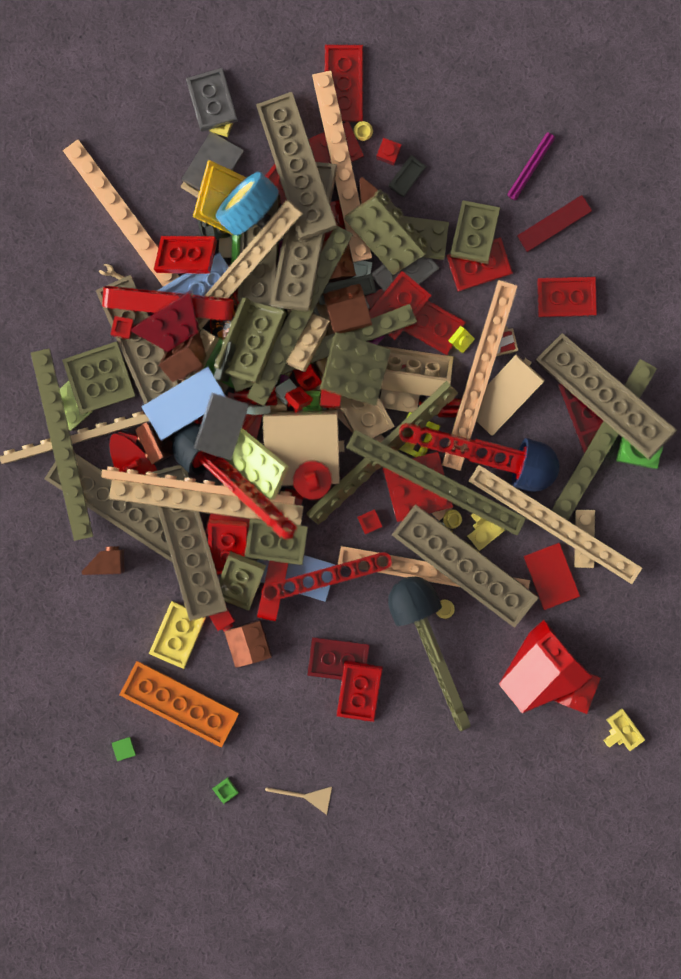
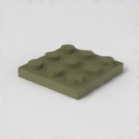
(355, 369)
(99, 378)

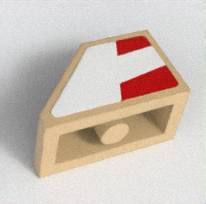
(507, 343)

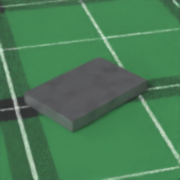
(211, 99)
(213, 149)
(418, 271)
(221, 426)

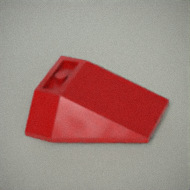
(542, 671)

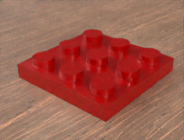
(406, 494)

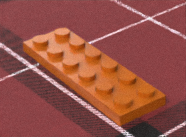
(179, 703)

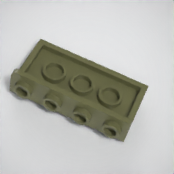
(387, 232)
(254, 334)

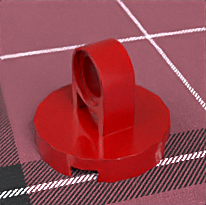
(312, 479)

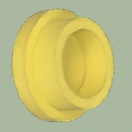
(363, 131)
(452, 519)
(447, 609)

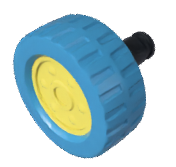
(248, 204)

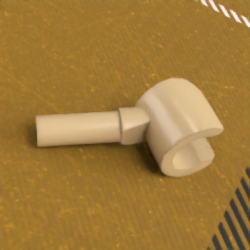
(111, 272)

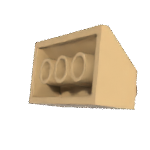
(422, 373)

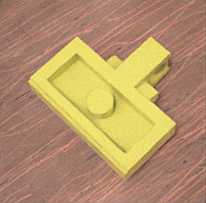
(484, 532)
(623, 731)

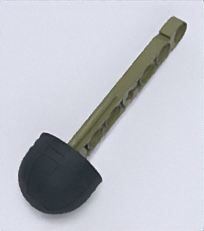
(412, 602)

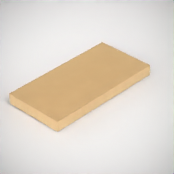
(507, 393)

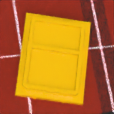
(215, 187)

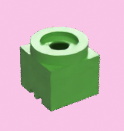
(630, 455)

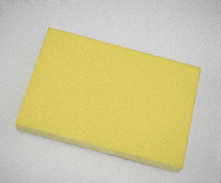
(176, 636)

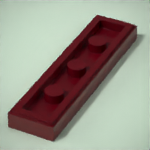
(554, 223)

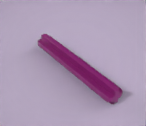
(531, 166)

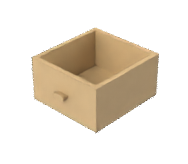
(303, 438)

